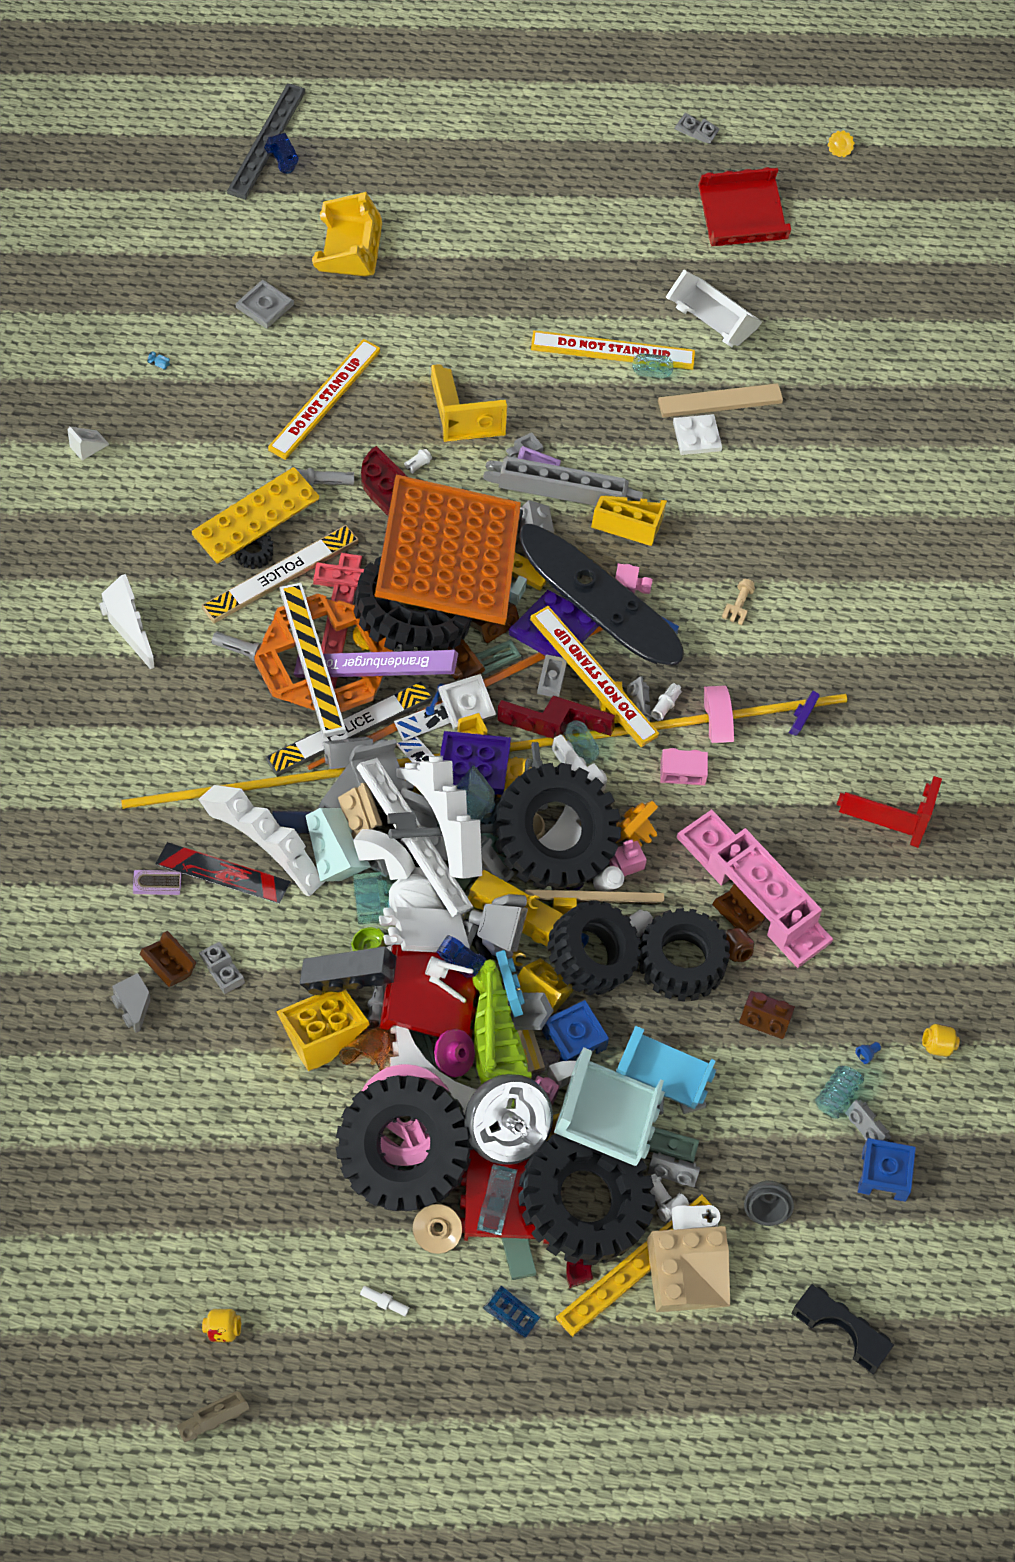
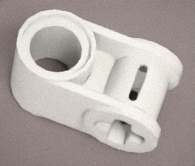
(693, 1216)

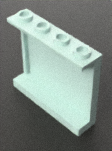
(609, 1111)

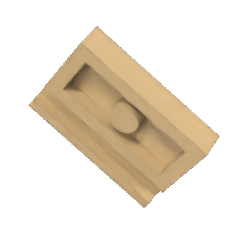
(360, 809)

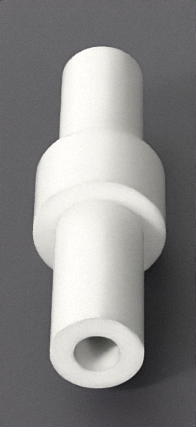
(385, 1301)

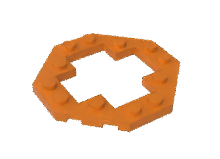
(280, 639)

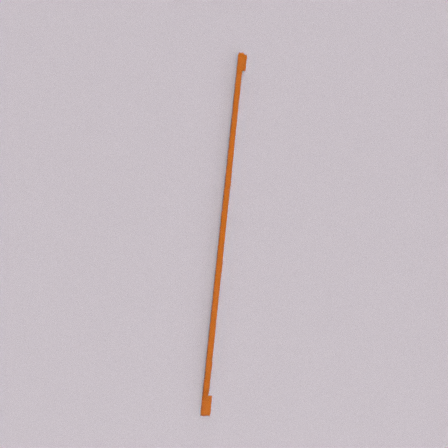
(487, 681)

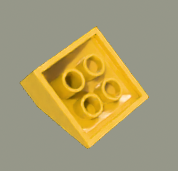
(322, 1026)

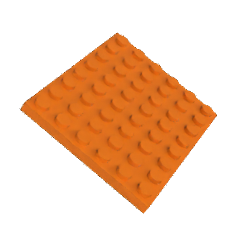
(449, 550)

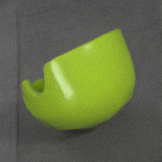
(370, 936)

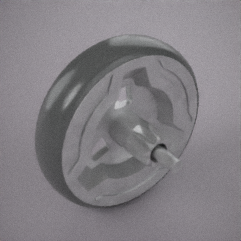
(512, 1141)

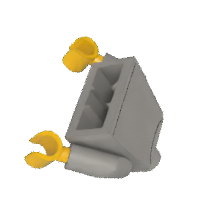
(503, 924)

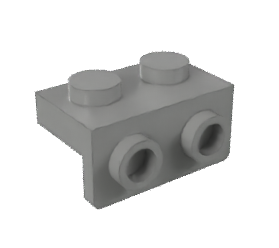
(536, 514)

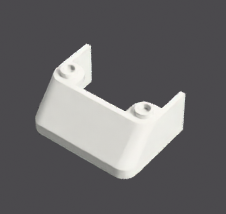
(713, 308)

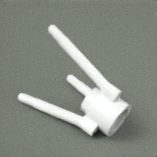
(438, 968)

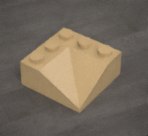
(689, 1268)

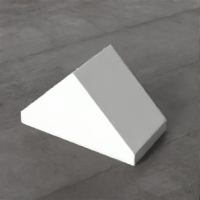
(85, 441)

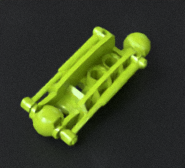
(495, 1037)

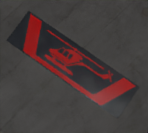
(223, 872)

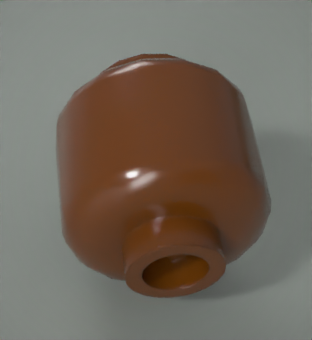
(740, 945)

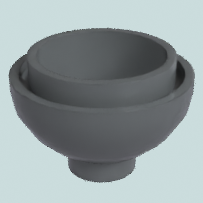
(768, 1209)

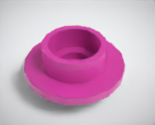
(454, 1053)

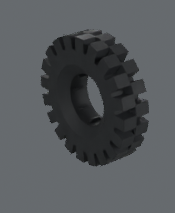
(402, 625)
(361, 1143)

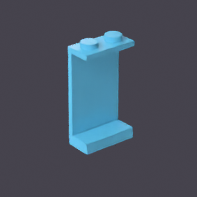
(654, 1061)

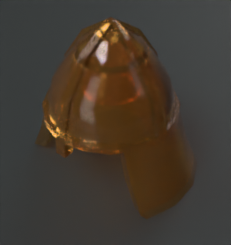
(371, 1044)

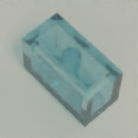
(369, 897)

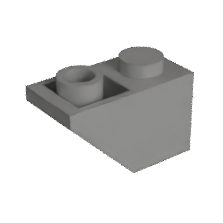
(133, 999)

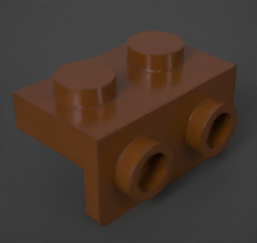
(493, 630)
(467, 662)
(739, 910)
(169, 959)
(766, 1014)

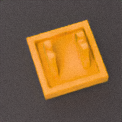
(636, 823)

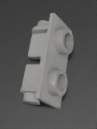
(639, 694)
(863, 1117)
(682, 1172)

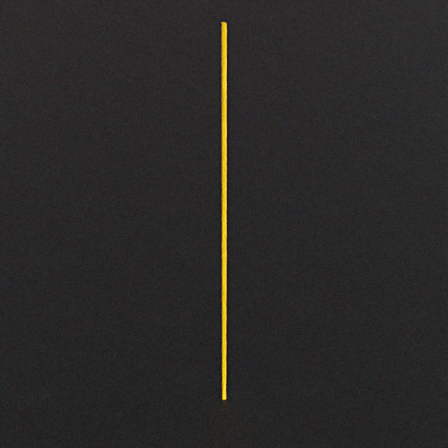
(515, 746)

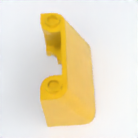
(351, 236)

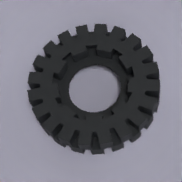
(533, 859)
(565, 1233)

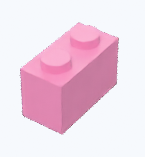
(683, 767)

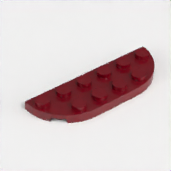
(378, 478)

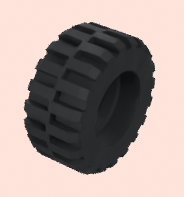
(615, 933)
(674, 979)

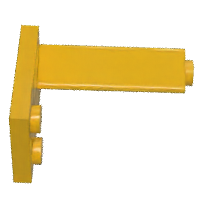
(469, 419)

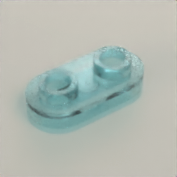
(652, 366)
(583, 741)

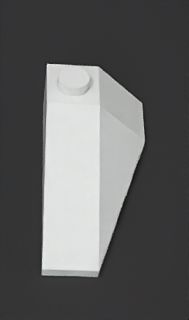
(122, 614)

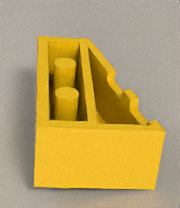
(629, 519)

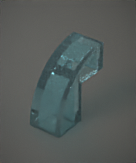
(497, 1199)

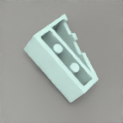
(333, 845)

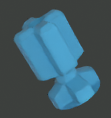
(160, 361)

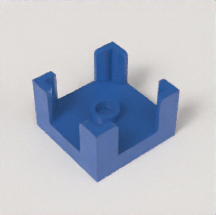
(574, 1030)
(887, 1168)

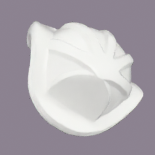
(416, 893)

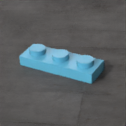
(511, 983)

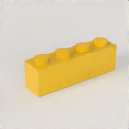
(537, 922)

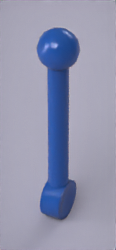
(430, 709)

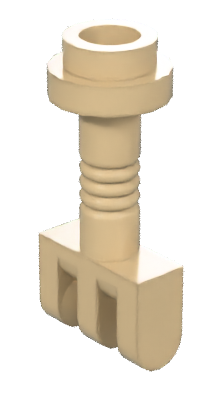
(746, 587)

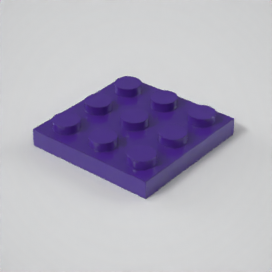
(568, 613)
(485, 752)

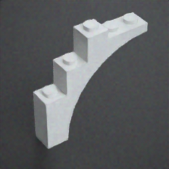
(449, 804)
(258, 823)
(568, 827)
(409, 1054)

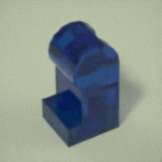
(283, 152)
(457, 953)

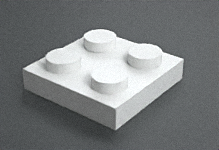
(697, 434)
(466, 698)

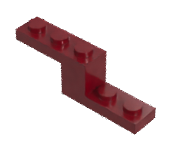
(555, 717)

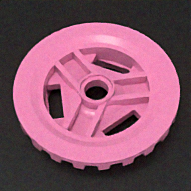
(413, 1132)

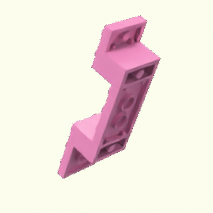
(763, 880)

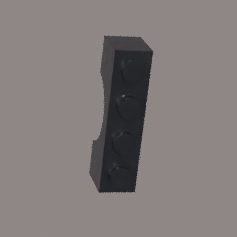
(818, 1308)

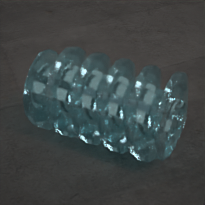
(838, 1091)

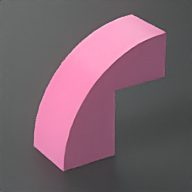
(719, 708)

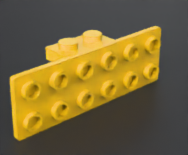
(255, 515)

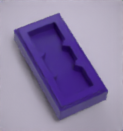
(803, 712)

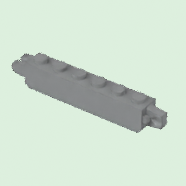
(557, 481)

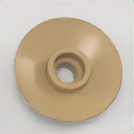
(432, 1239)

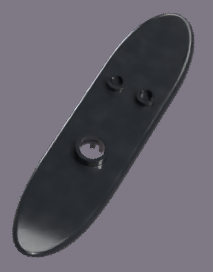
(603, 599)

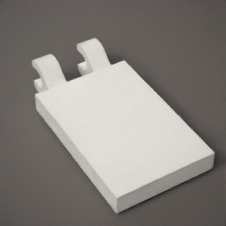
(421, 928)

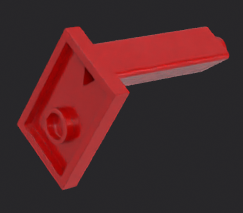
(892, 817)

